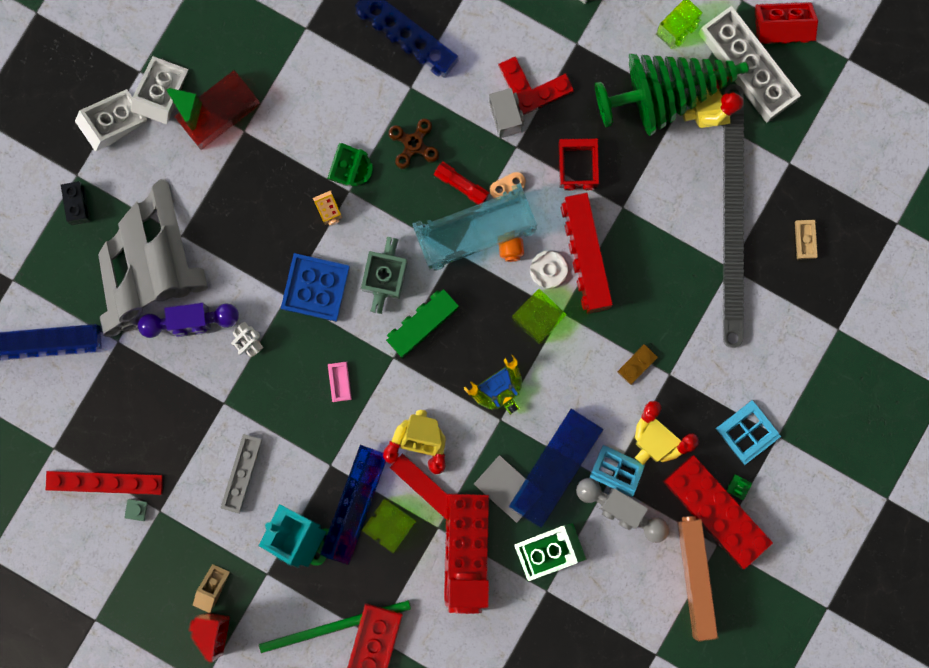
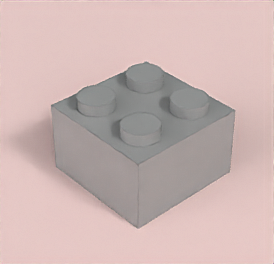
(505, 112)

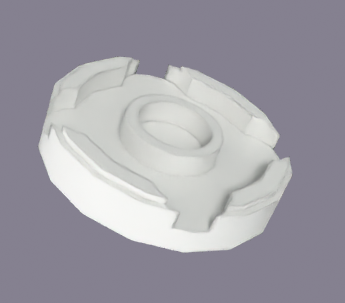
(548, 269)

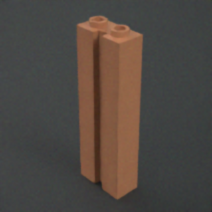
(697, 578)

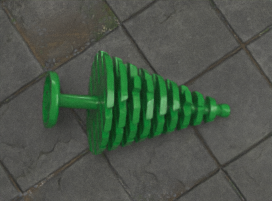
(667, 87)

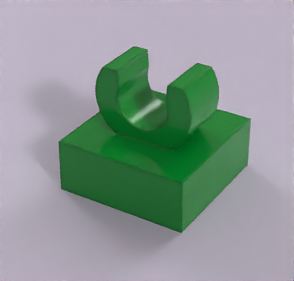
(738, 487)

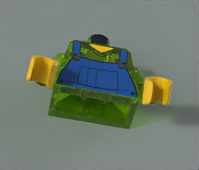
(499, 388)

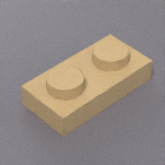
(806, 239)

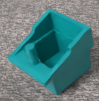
(292, 537)

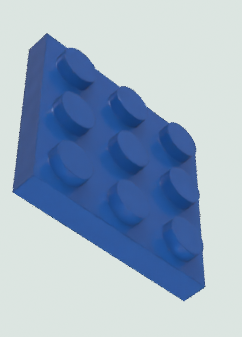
(315, 287)

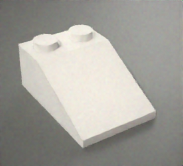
(151, 94)
(109, 120)

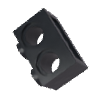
(75, 203)

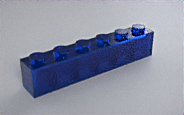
(50, 341)
(353, 505)

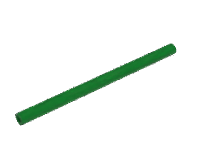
(324, 629)

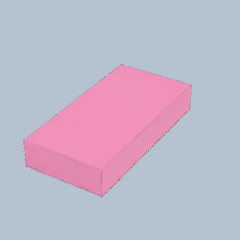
(339, 382)

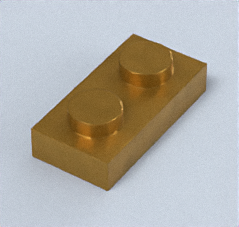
(637, 364)

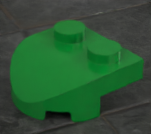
(350, 166)

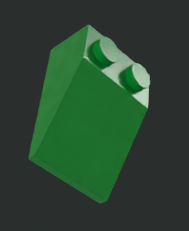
(550, 552)

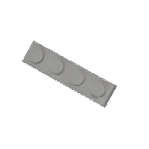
(241, 473)

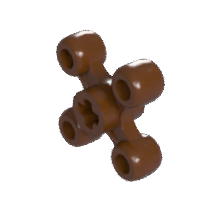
(420, 147)

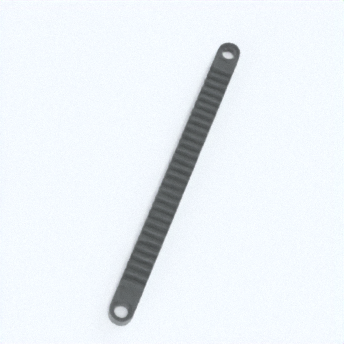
(733, 224)

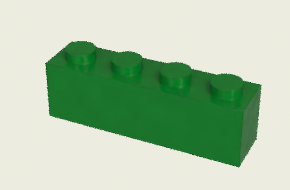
(422, 324)

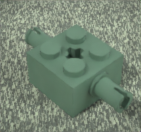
(391, 285)

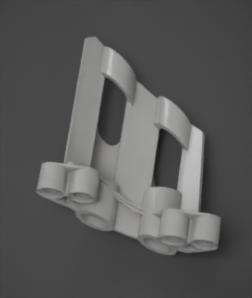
(154, 268)

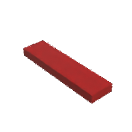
(421, 483)

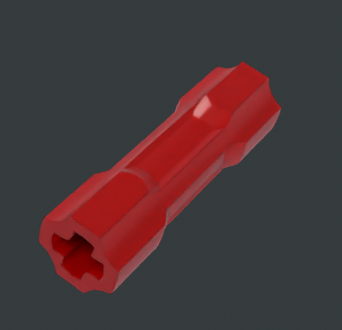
(450, 176)

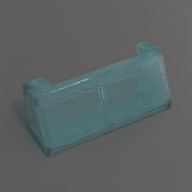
(475, 228)

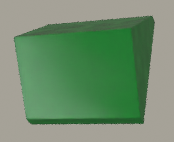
(187, 104)

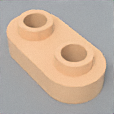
(506, 183)

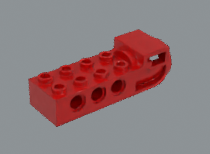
(466, 553)

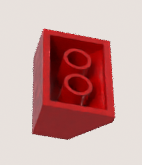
(786, 22)

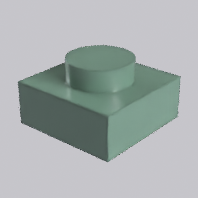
(136, 510)

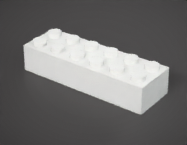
(765, 82)

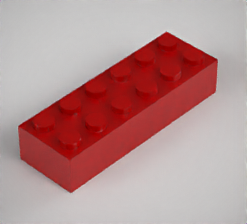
(587, 253)
(718, 512)

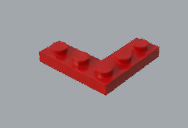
(534, 98)

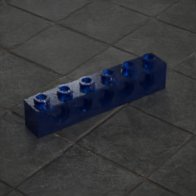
(418, 35)

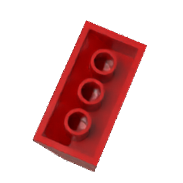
(210, 634)

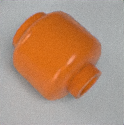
(512, 250)

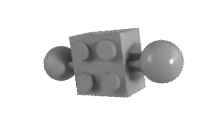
(623, 509)

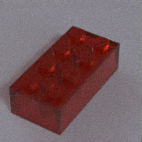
(220, 109)

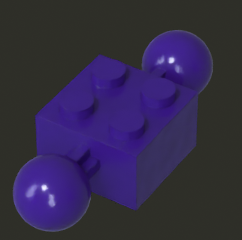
(187, 319)

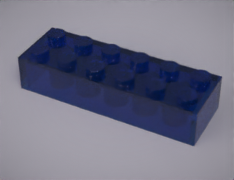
(555, 468)

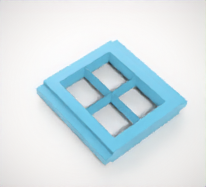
(736, 419)
(611, 481)

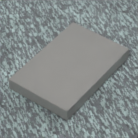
(501, 484)

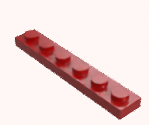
(104, 482)

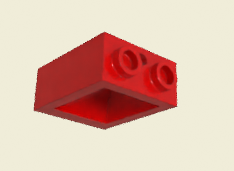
(578, 144)

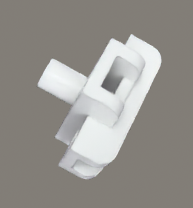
(248, 338)

